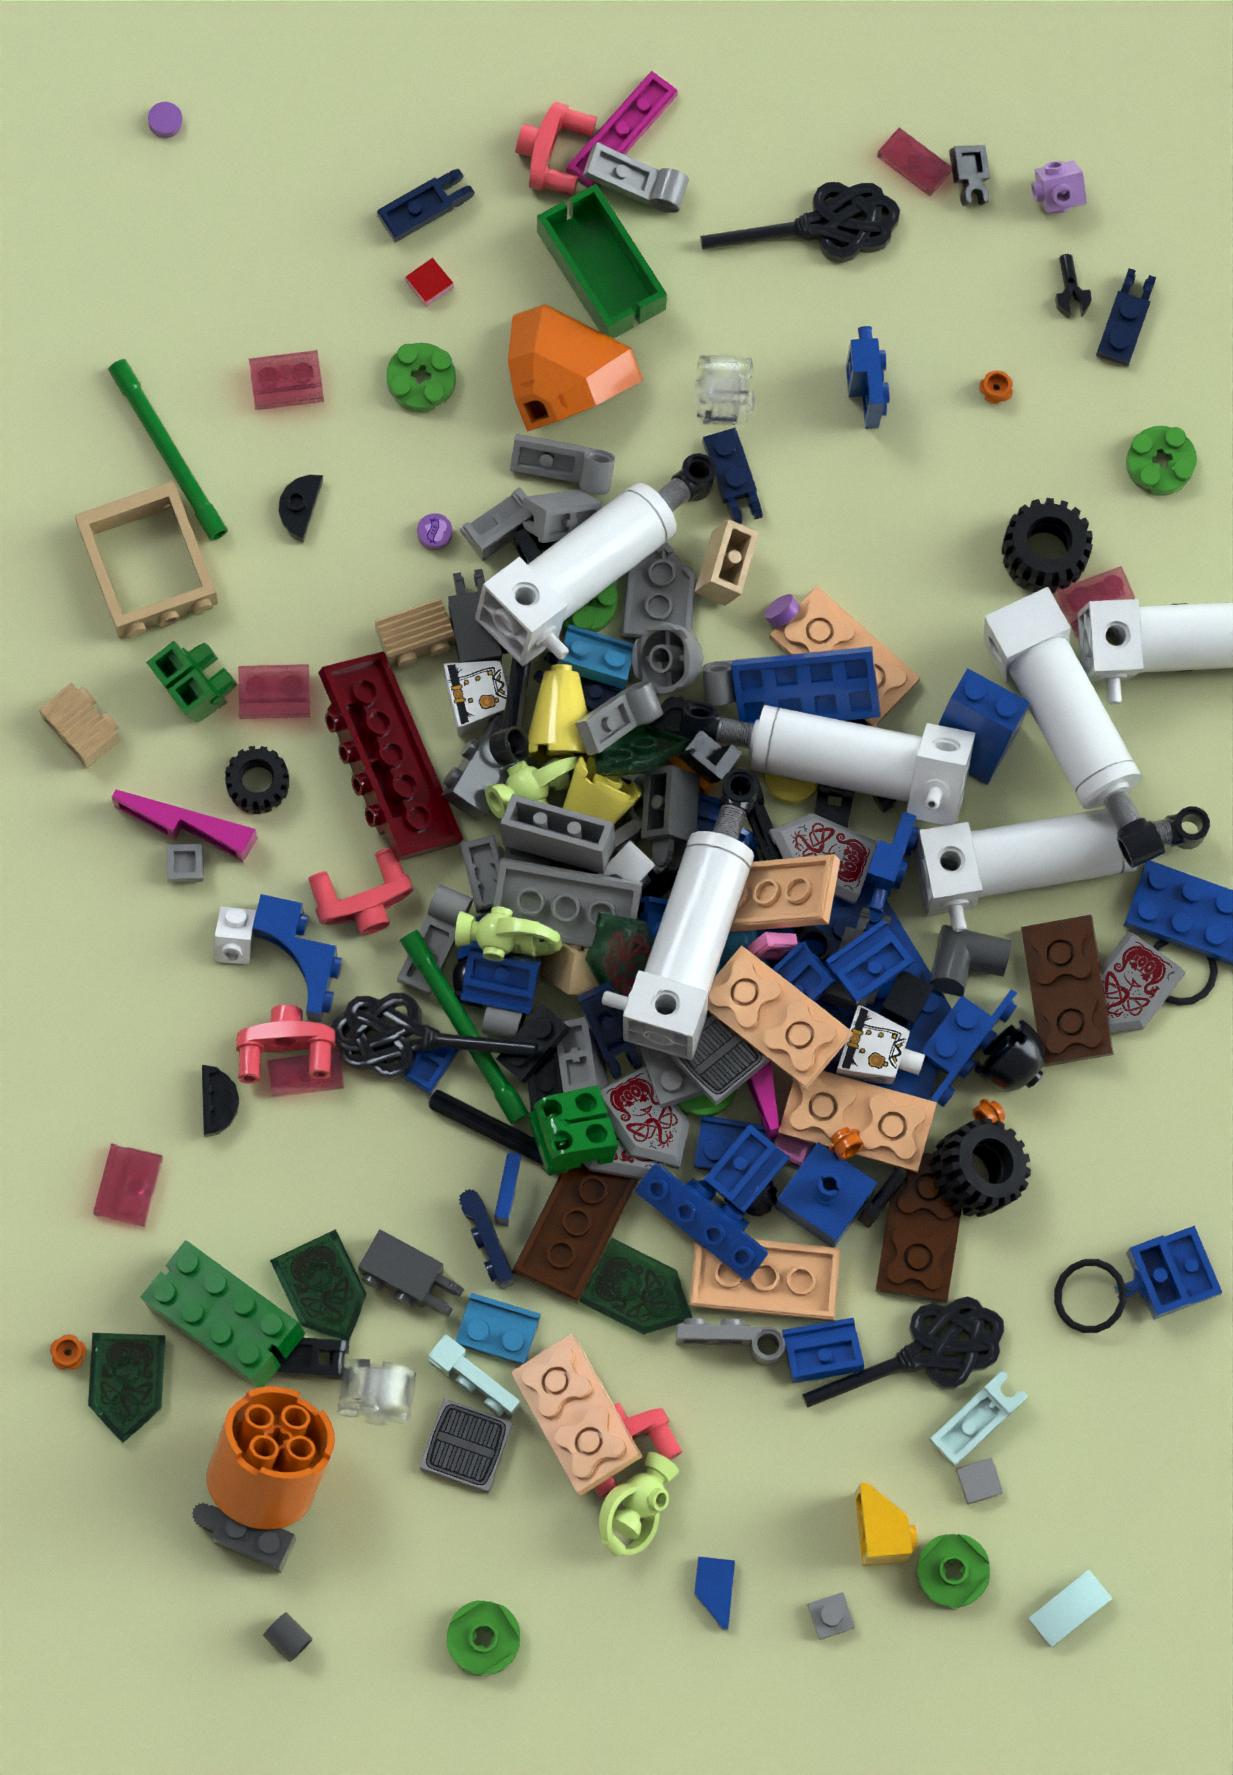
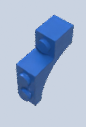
(281, 923)

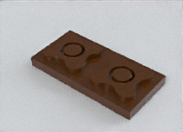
(1067, 990)
(574, 1230)
(919, 1239)

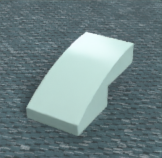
(1070, 1608)

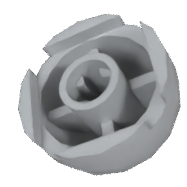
(667, 657)

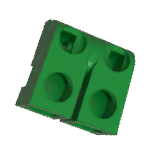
(187, 681)
(573, 1130)

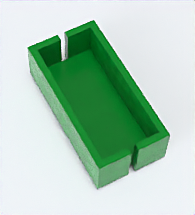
(601, 262)
(222, 1315)

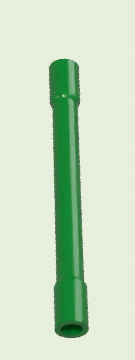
(204, 510)
(424, 961)

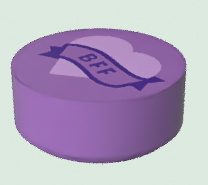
(434, 531)

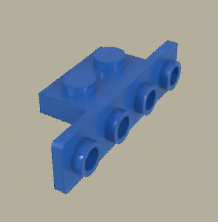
(960, 1037)
(704, 1218)

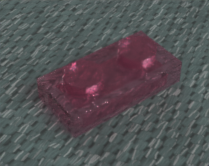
(914, 161)
(292, 1077)

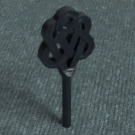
(840, 227)
(430, 1038)
(971, 1323)

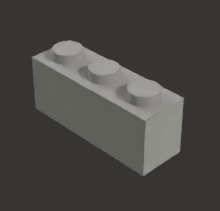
(558, 833)

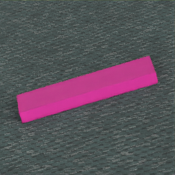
(627, 122)

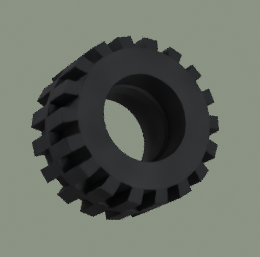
(1047, 519)
(1002, 1157)

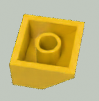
(882, 1529)

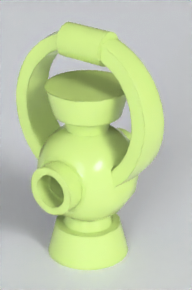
(531, 782)
(503, 934)
(642, 1498)

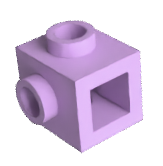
(1059, 186)

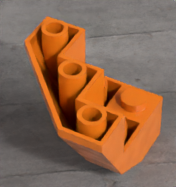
(564, 366)

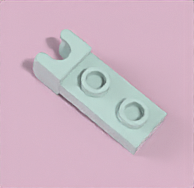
(450, 1358)
(976, 1420)

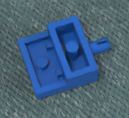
(866, 376)
(887, 863)
(1171, 1273)

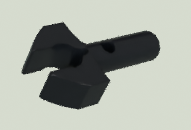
(1071, 289)
(878, 1203)

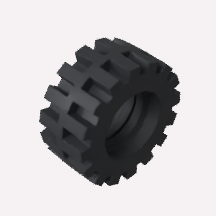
(261, 800)

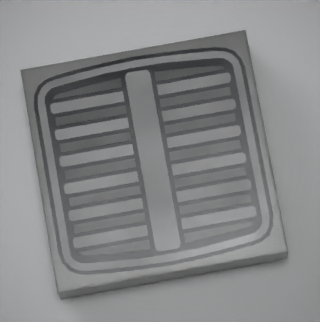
(720, 1061)
(465, 1445)

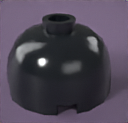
(1013, 1059)

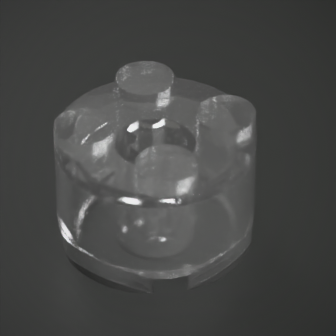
(723, 390)
(376, 1391)

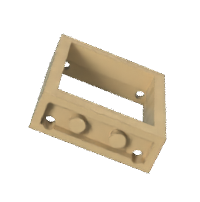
(128, 510)

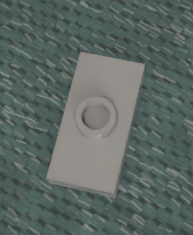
(482, 868)

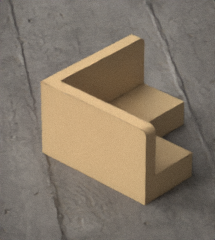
(568, 970)

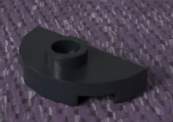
(298, 504)
(219, 1100)

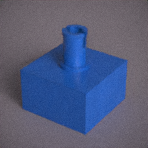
(825, 1195)

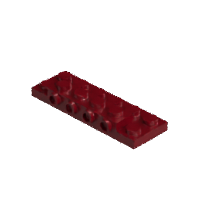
(387, 757)

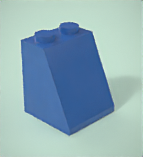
(991, 714)

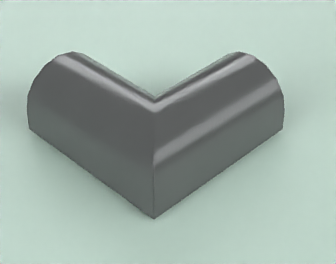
(965, 951)

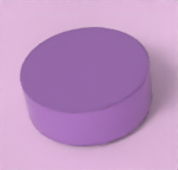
(165, 119)
(782, 610)

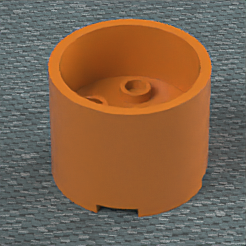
(269, 1458)

